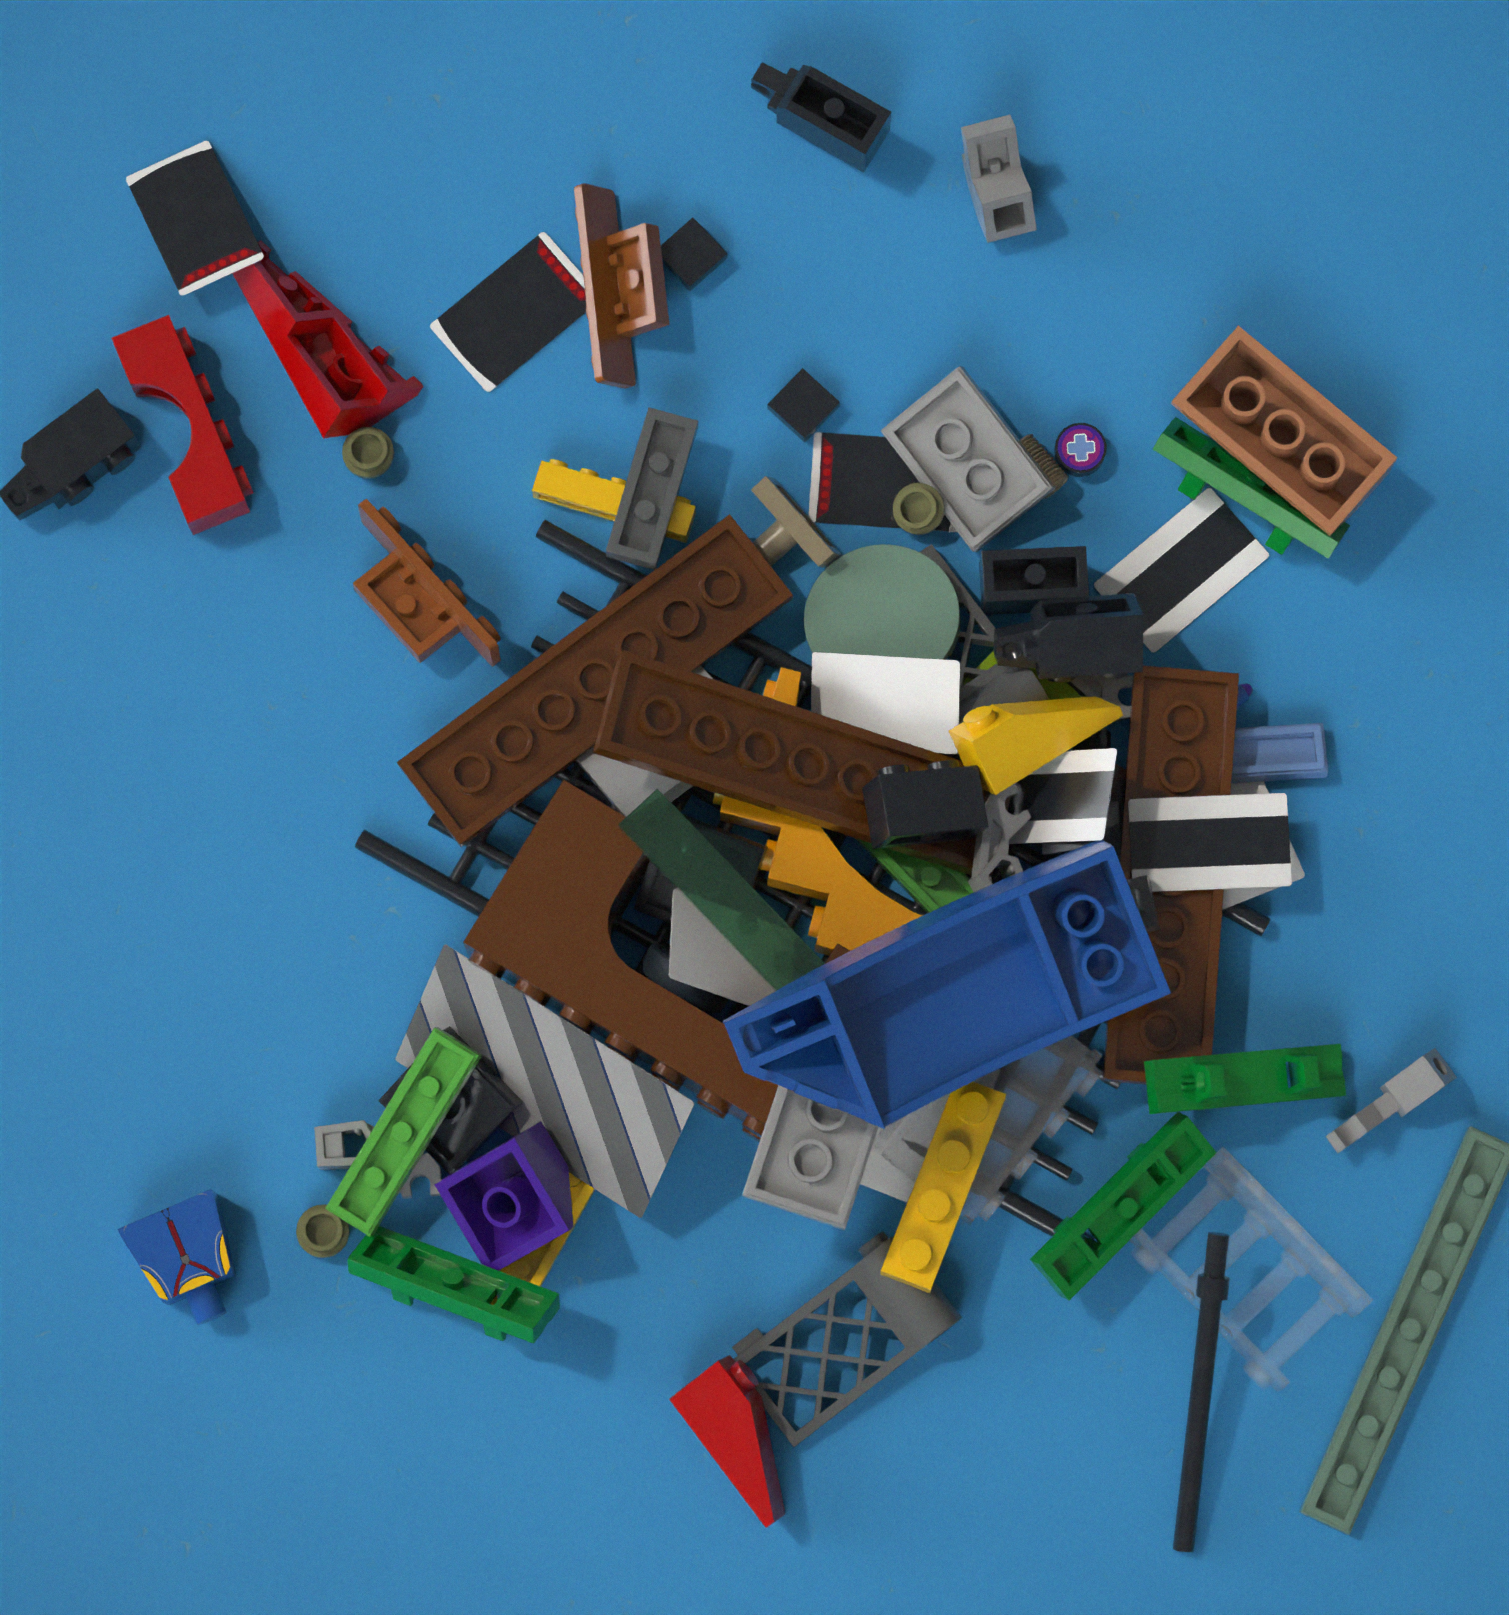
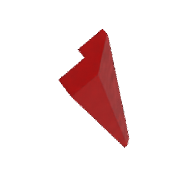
(328, 364)

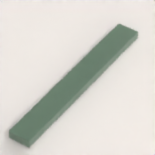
(1408, 1331)

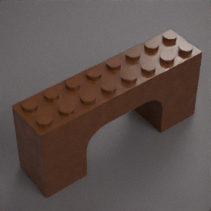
(553, 941)

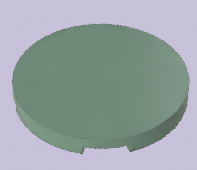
(883, 605)

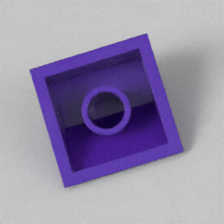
(511, 1198)

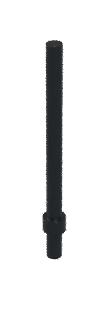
(1212, 1289)

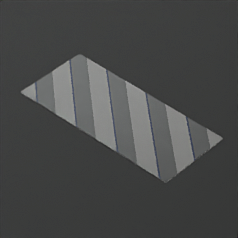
(597, 1106)

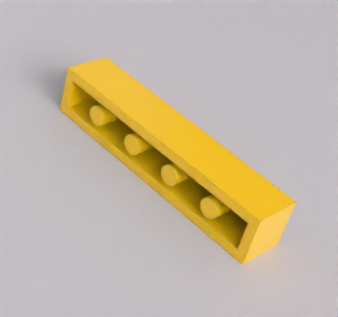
(598, 496)

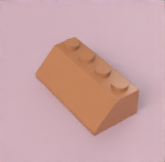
(1284, 431)

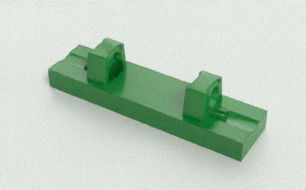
(1213, 465)
(1244, 1078)
(1122, 1205)
(454, 1284)

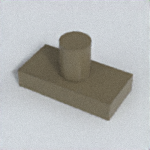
(790, 528)

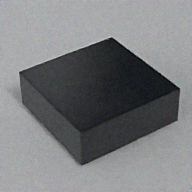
(692, 254)
(803, 405)

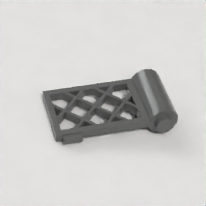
(997, 683)
(908, 1311)

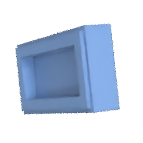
(1279, 753)

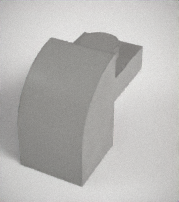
(996, 179)

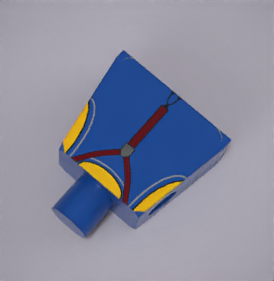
(185, 1253)

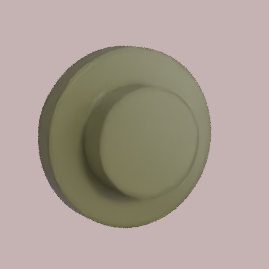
(368, 452)
(918, 508)
(322, 1232)

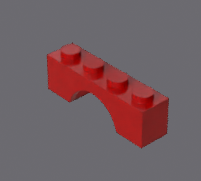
(159, 368)

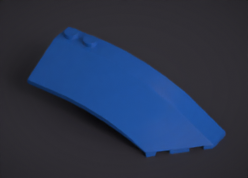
(958, 991)

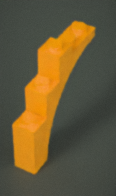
(812, 866)

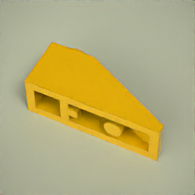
(1023, 736)

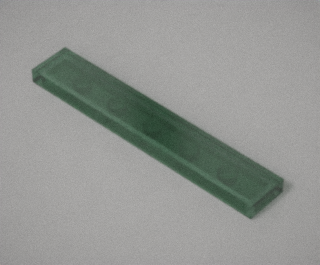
(718, 892)

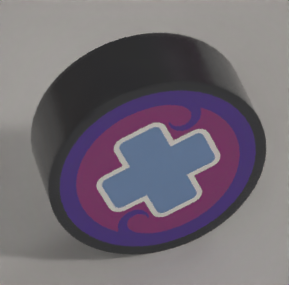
(1080, 449)

